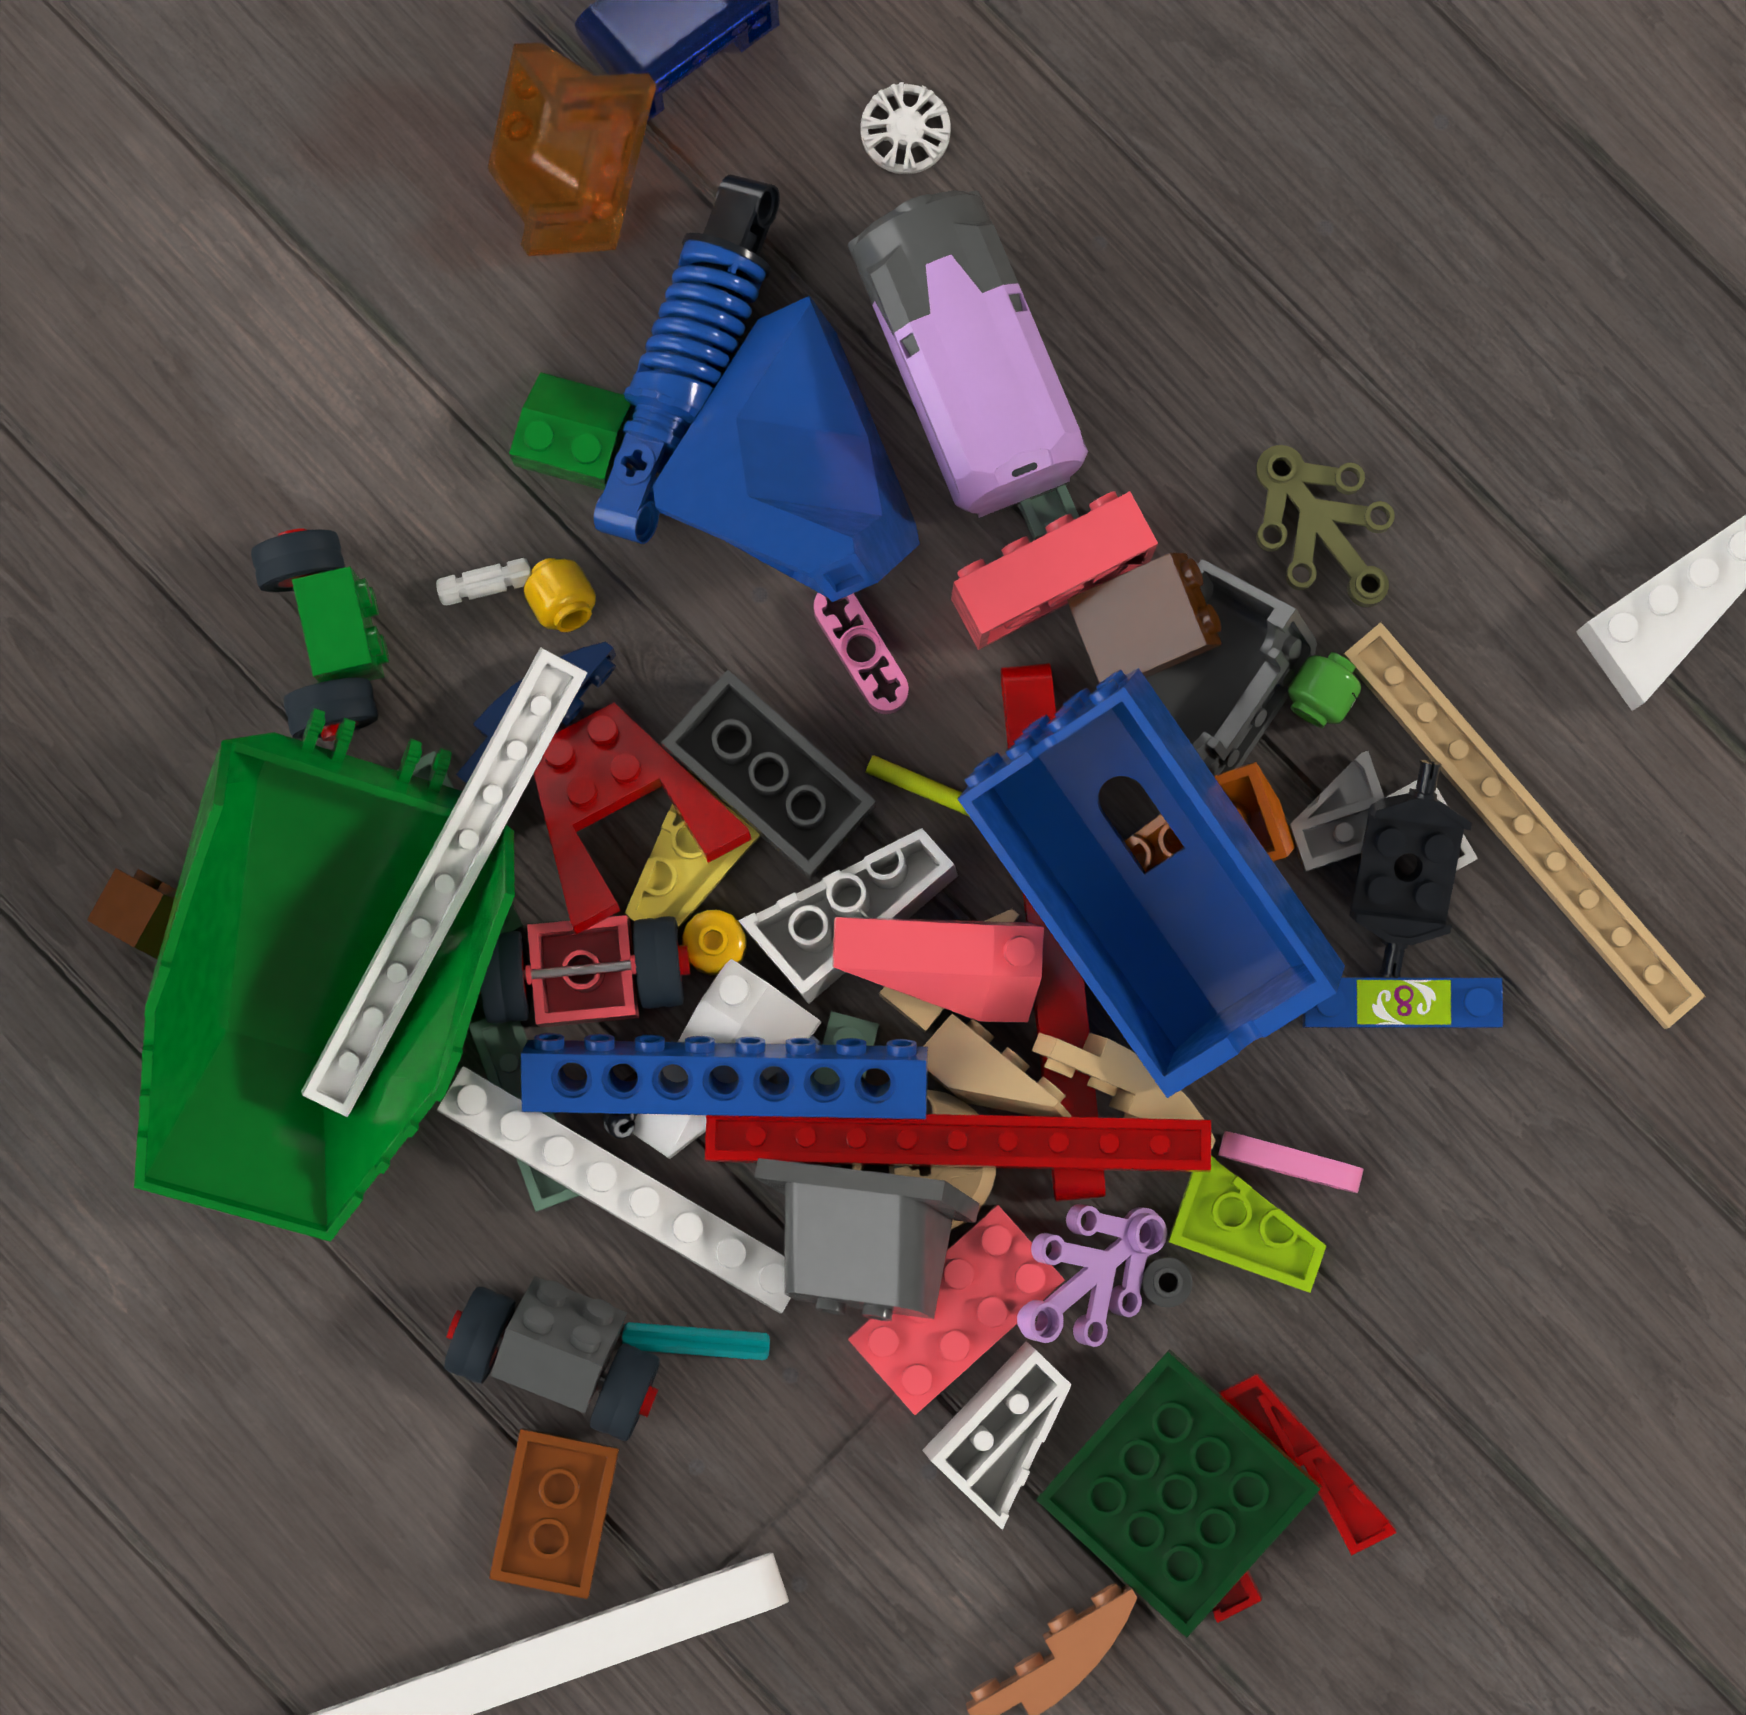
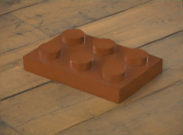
(554, 1513)

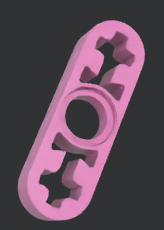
(869, 686)
(1290, 1162)

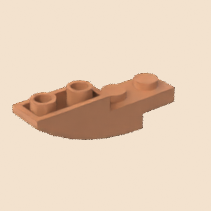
(1076, 1648)

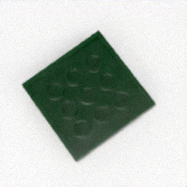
(1178, 1493)

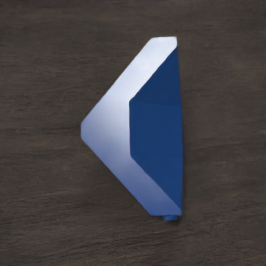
(792, 462)

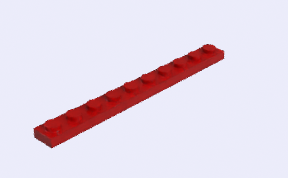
(966, 1141)

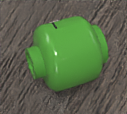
(1324, 689)

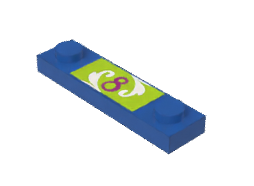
(1411, 1004)

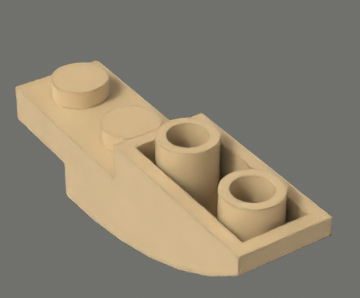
(1117, 1073)

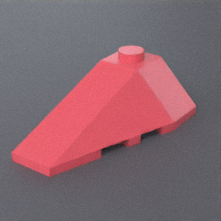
(962, 966)

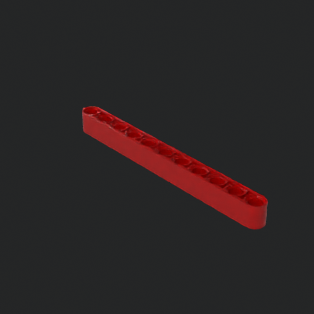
(1061, 993)

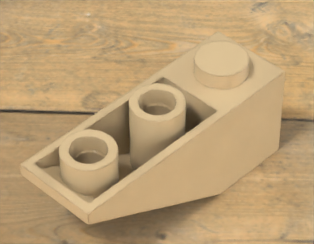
(985, 1077)

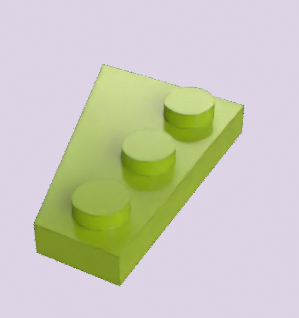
(1242, 1228)

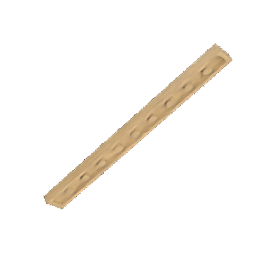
(1524, 827)

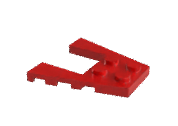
(600, 769)
(1351, 1509)

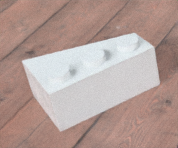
(999, 1432)

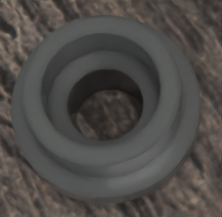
(1151, 1282)

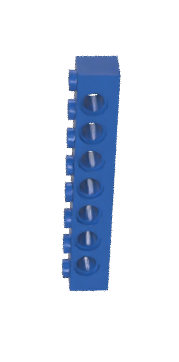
(550, 1090)

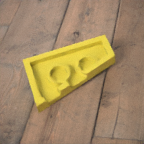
(677, 873)

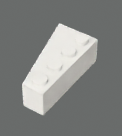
(1665, 618)
(885, 884)

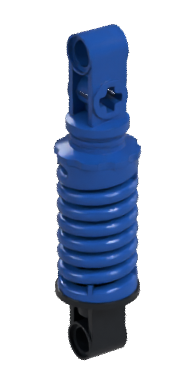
(688, 348)

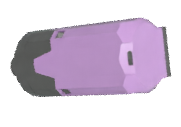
(969, 352)

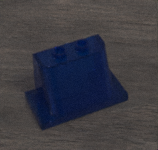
(670, 35)

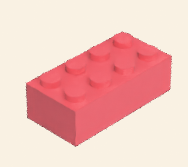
(1048, 571)
(980, 1294)

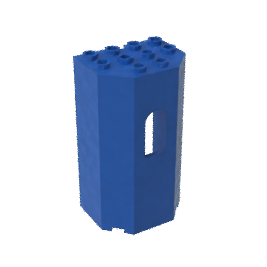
(1177, 955)

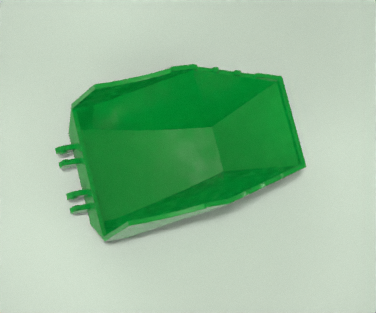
(263, 948)

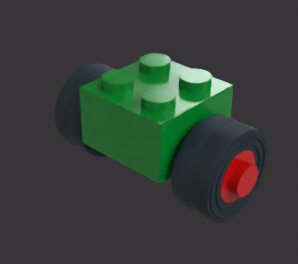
(336, 627)

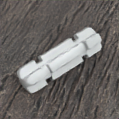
(483, 581)

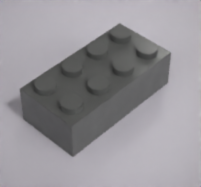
(769, 774)

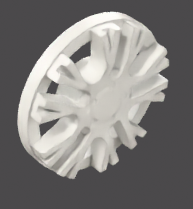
(905, 128)

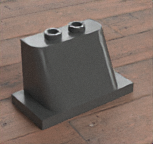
(865, 1237)

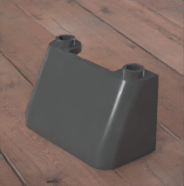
(1237, 688)

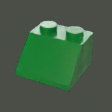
(570, 431)

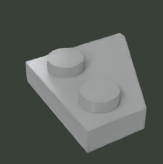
(1337, 818)

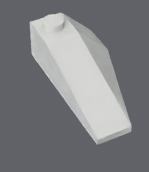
(731, 1008)

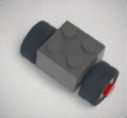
(556, 1349)

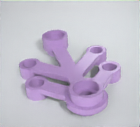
(1096, 1274)

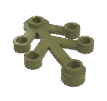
(1318, 518)

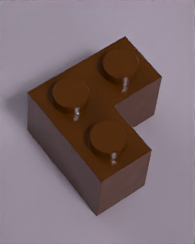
(135, 910)

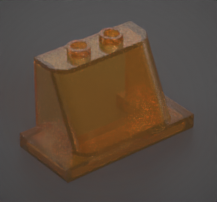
(568, 149)

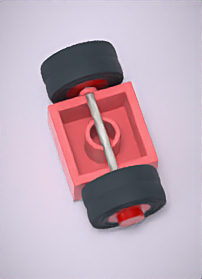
(587, 973)

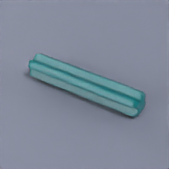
(697, 1341)

